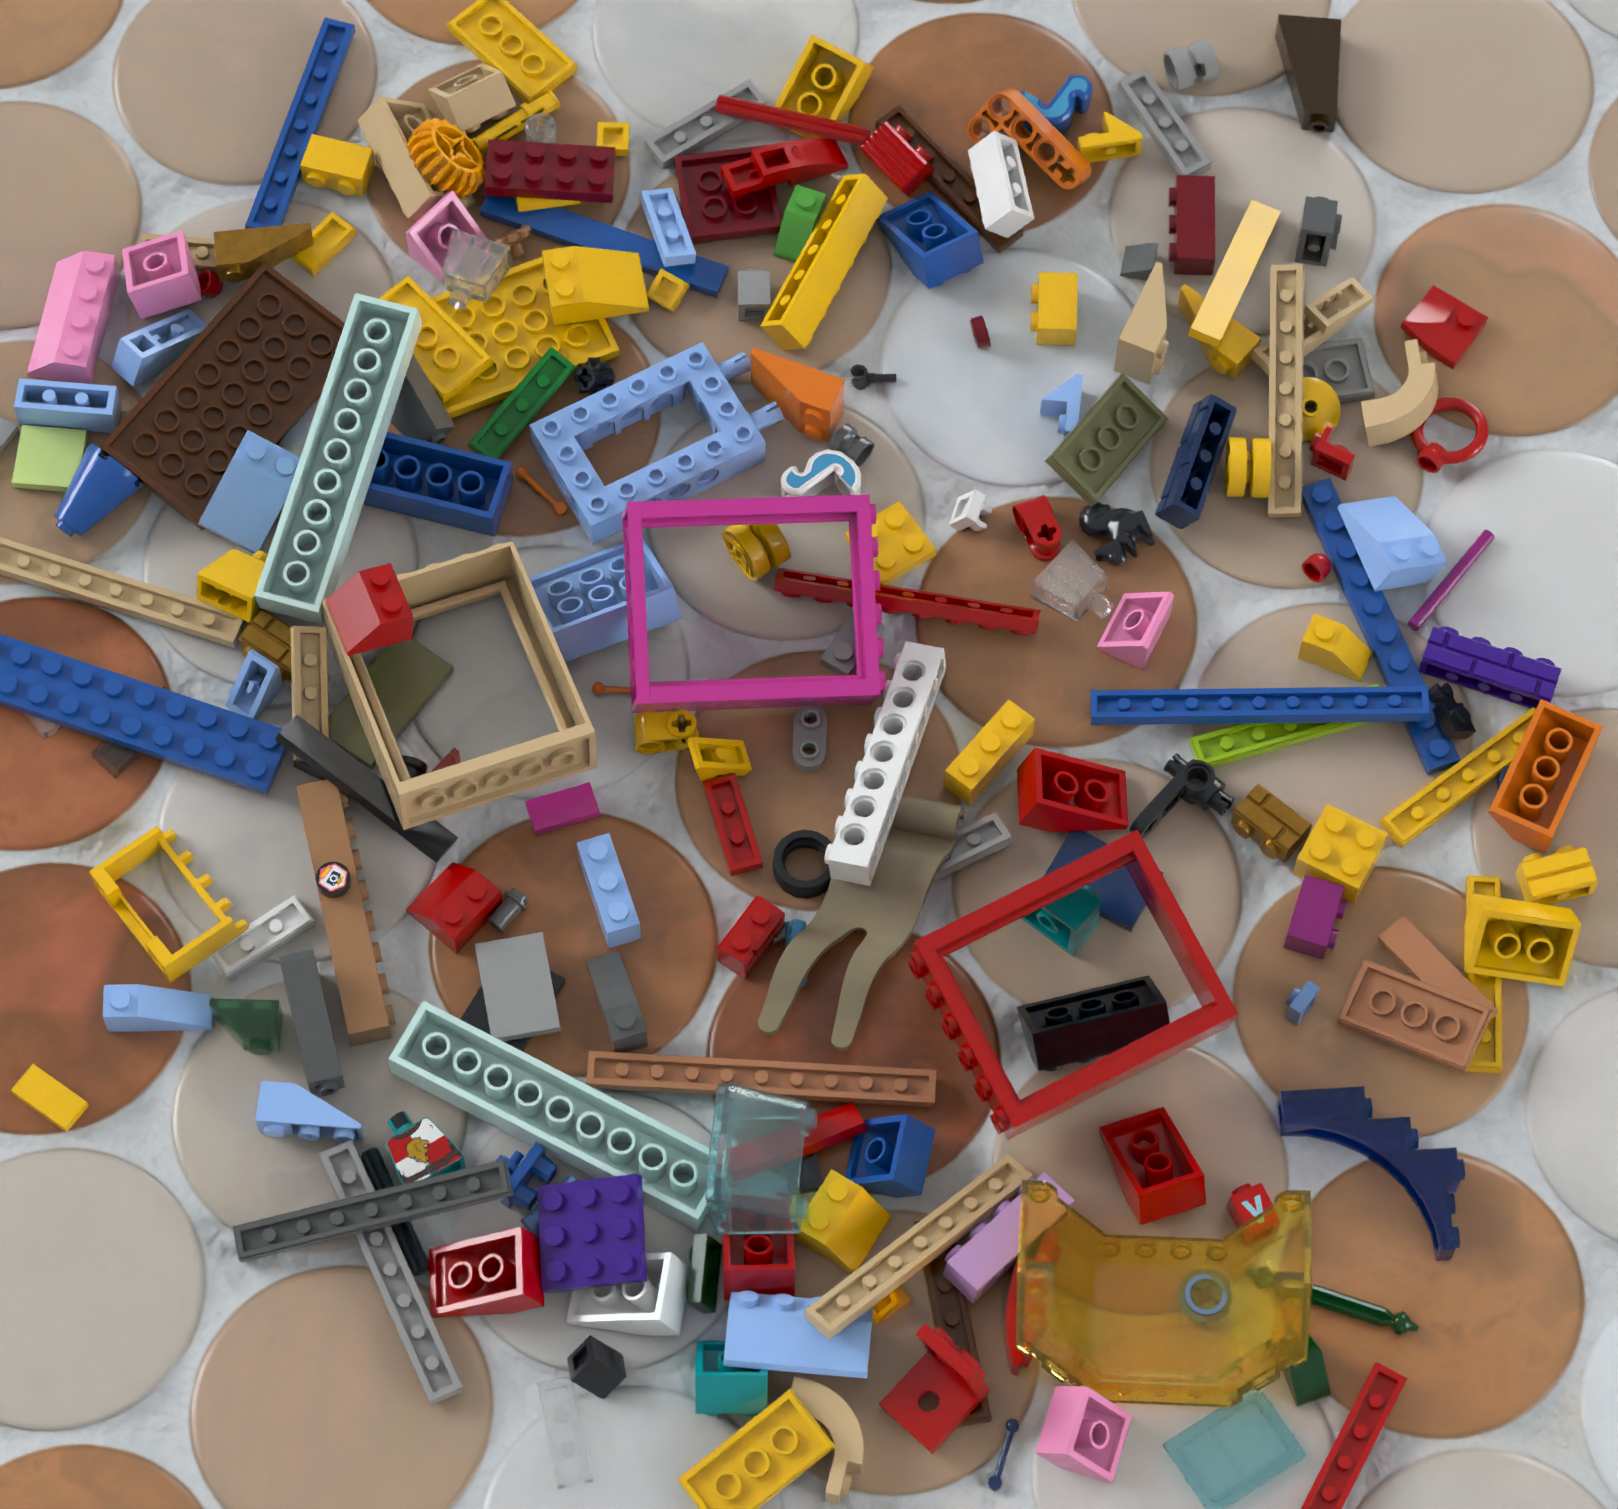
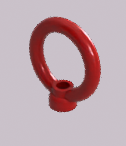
(1432, 455)

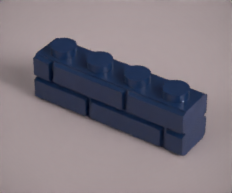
(1196, 461)

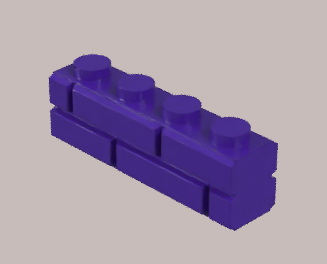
(1489, 668)

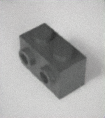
(1317, 231)

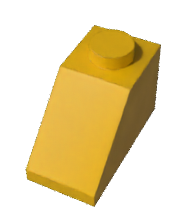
(1334, 648)

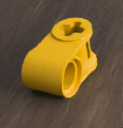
(661, 731)

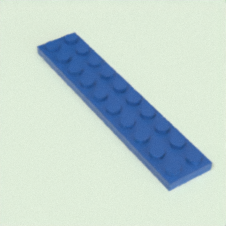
(139, 715)

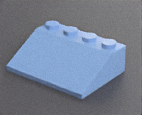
(588, 600)

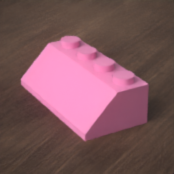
(75, 318)

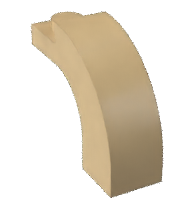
(1409, 407)
(841, 1427)

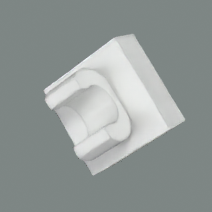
(968, 510)

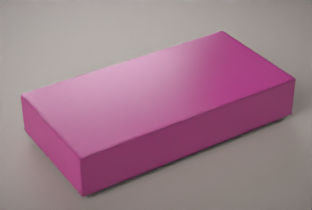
(562, 808)

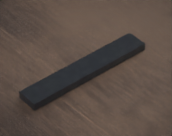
(360, 785)

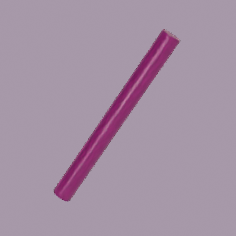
(1451, 580)

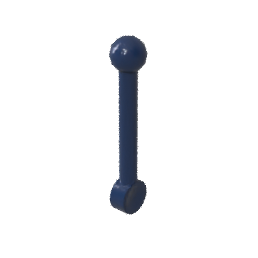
(995, 1481)

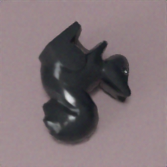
(1121, 526)

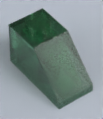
(250, 1022)

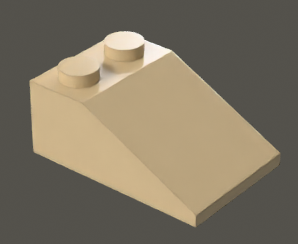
(1143, 340)

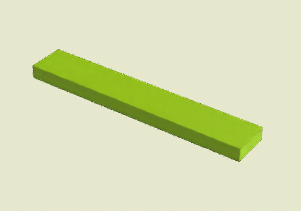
(1253, 739)

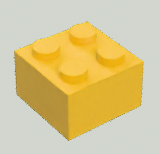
(1341, 851)

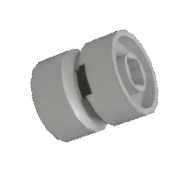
(1195, 63)

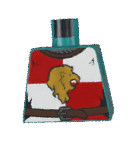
(421, 1149)

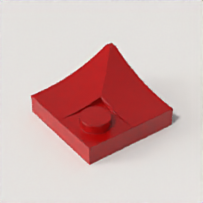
(1444, 326)

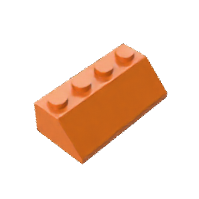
(1544, 775)

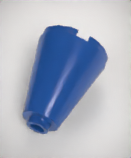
(94, 492)

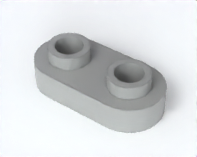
(809, 736)

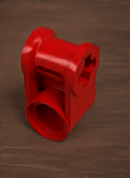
(1038, 527)

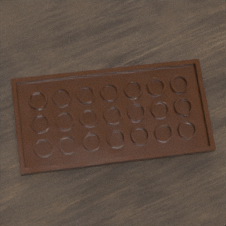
(246, 371)

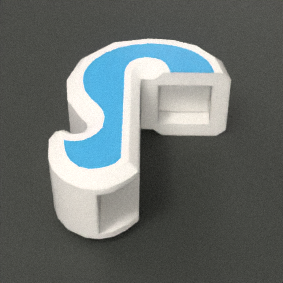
(820, 472)

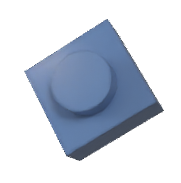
(1301, 1001)

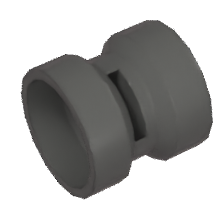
(851, 444)

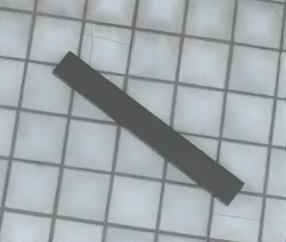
(373, 1210)

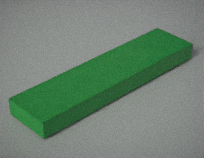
(522, 405)

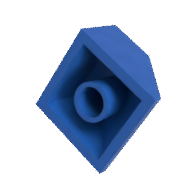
(891, 1156)

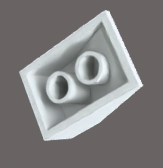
(640, 1307)

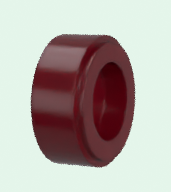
(980, 332)

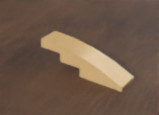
(1323, 318)

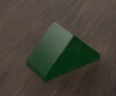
(1309, 1380)

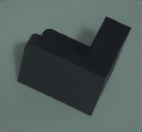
(596, 1367)

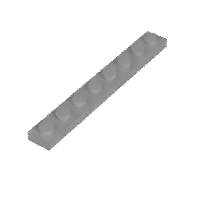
(395, 1282)

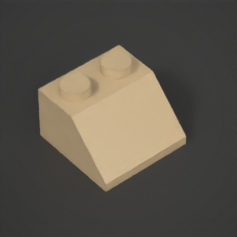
(473, 97)

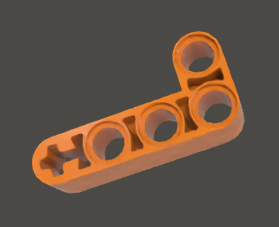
(1034, 144)

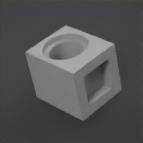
(753, 294)

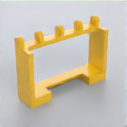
(197, 950)

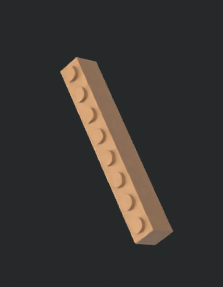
(345, 916)

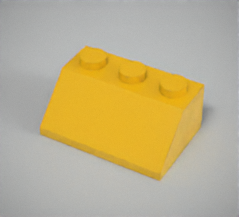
(1519, 940)

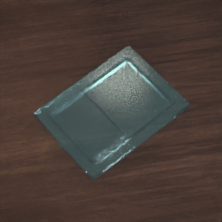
(1234, 1450)

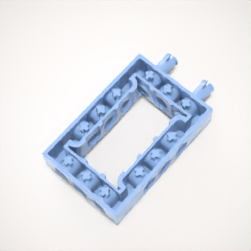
(727, 452)

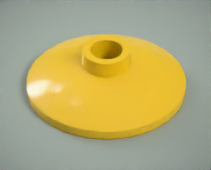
(1327, 407)

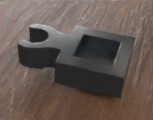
(1452, 716)

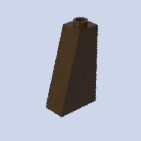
(1311, 65)

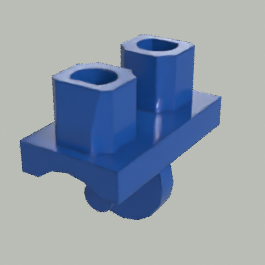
(533, 1165)

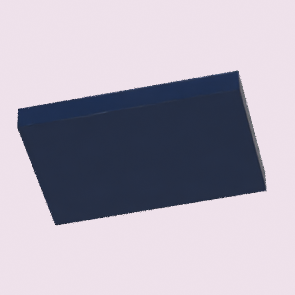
(1117, 890)

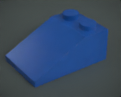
(932, 239)

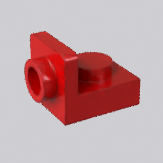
(1330, 457)

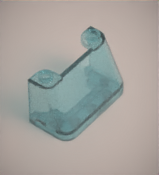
(757, 1161)

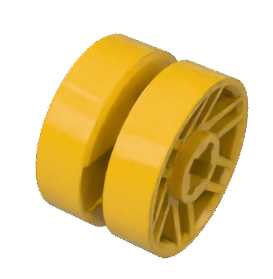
(1247, 467)
(756, 548)

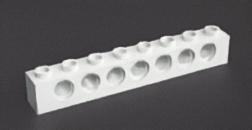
(859, 862)

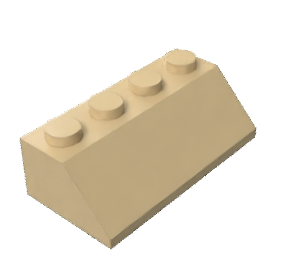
(387, 130)

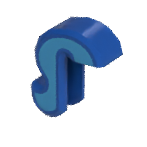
(1073, 95)

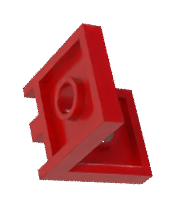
(940, 1372)

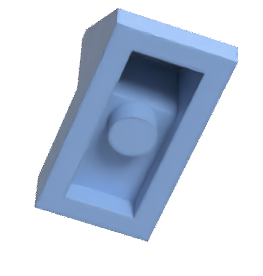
(1064, 403)

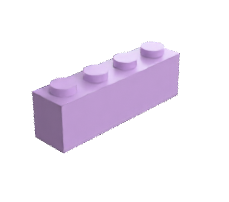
(991, 1248)

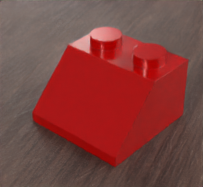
(371, 610)
(456, 905)

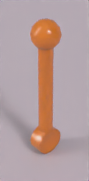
(560, 508)
(598, 689)

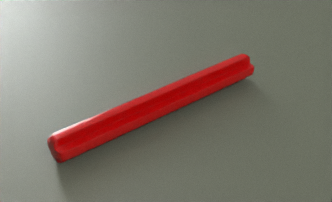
(792, 120)

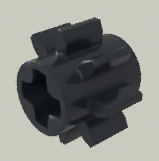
(594, 376)

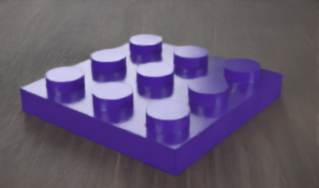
(592, 1233)

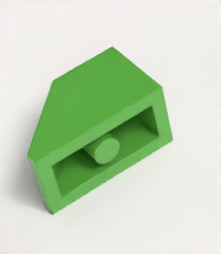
(799, 222)

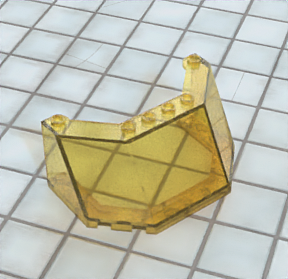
(1117, 1312)

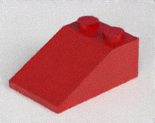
(1070, 794)
(1154, 1166)
(758, 1264)
(486, 1275)

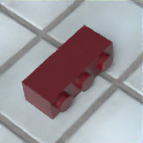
(1192, 225)

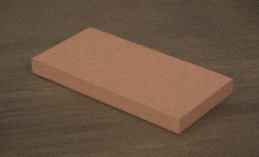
(1415, 1016)

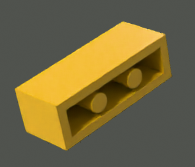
(989, 752)

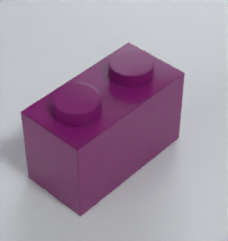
(1314, 917)

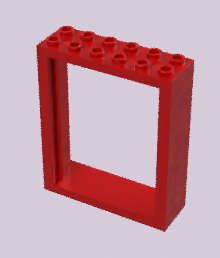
(960, 1024)

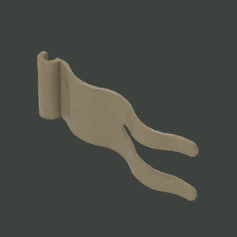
(887, 911)

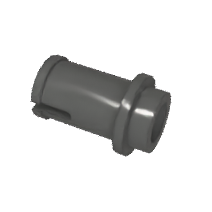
(507, 910)

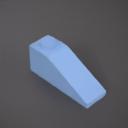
(155, 347)
(154, 1009)

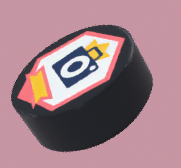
(333, 879)

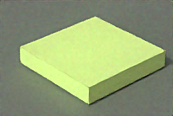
(48, 457)

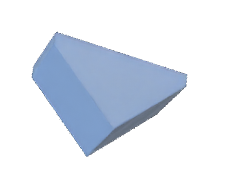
(255, 686)

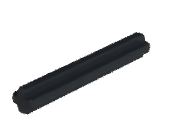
(404, 1231)

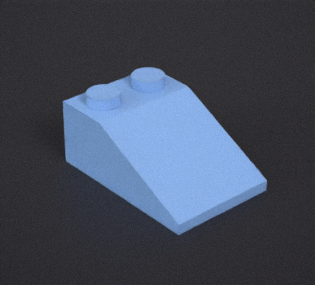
(251, 492)
(1392, 543)

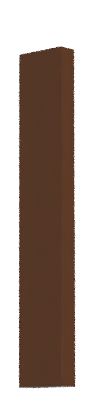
(949, 178)
(952, 1315)

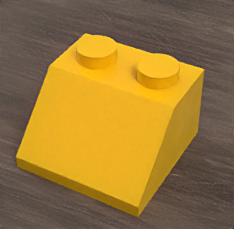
(842, 1222)

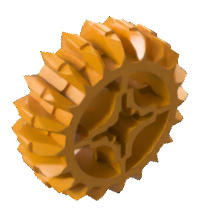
(447, 157)

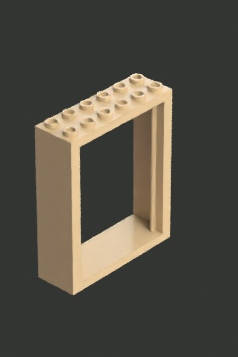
(502, 772)

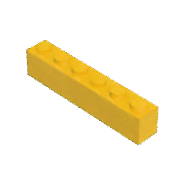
(824, 262)

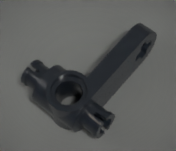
(1205, 796)

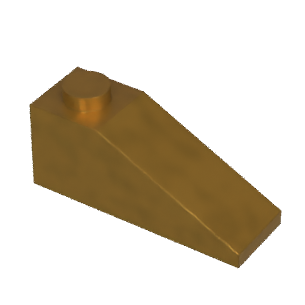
(245, 250)

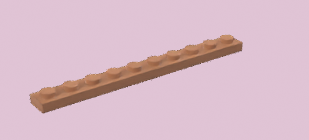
(788, 1079)

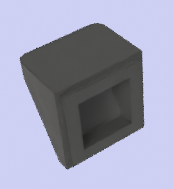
(1139, 261)

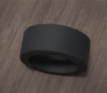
(789, 884)

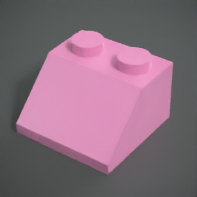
(161, 275)
(1083, 1432)

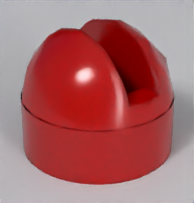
(210, 284)
(1316, 567)

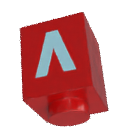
(1247, 1203)

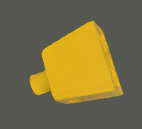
(232, 583)

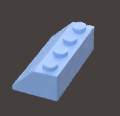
(775, 1336)

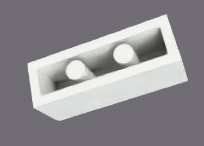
(1000, 184)

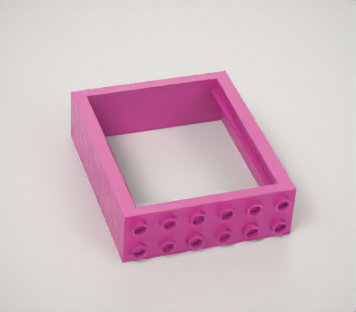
(757, 692)

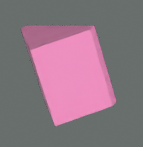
(431, 234)
(1137, 626)

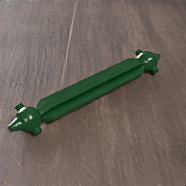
(1361, 1310)

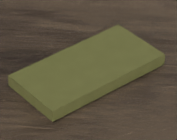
(1106, 439)
(405, 681)

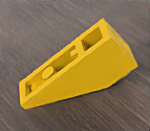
(1236, 345)

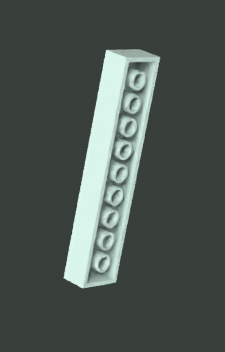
(338, 458)
(552, 1110)

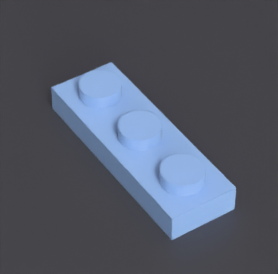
(668, 227)

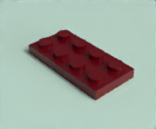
(550, 171)

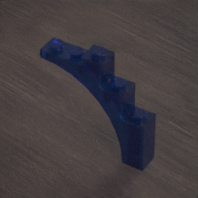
(1346, 1119)

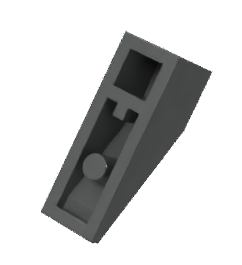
(617, 1003)

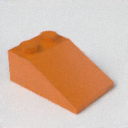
(806, 396)

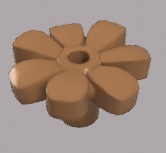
(515, 240)

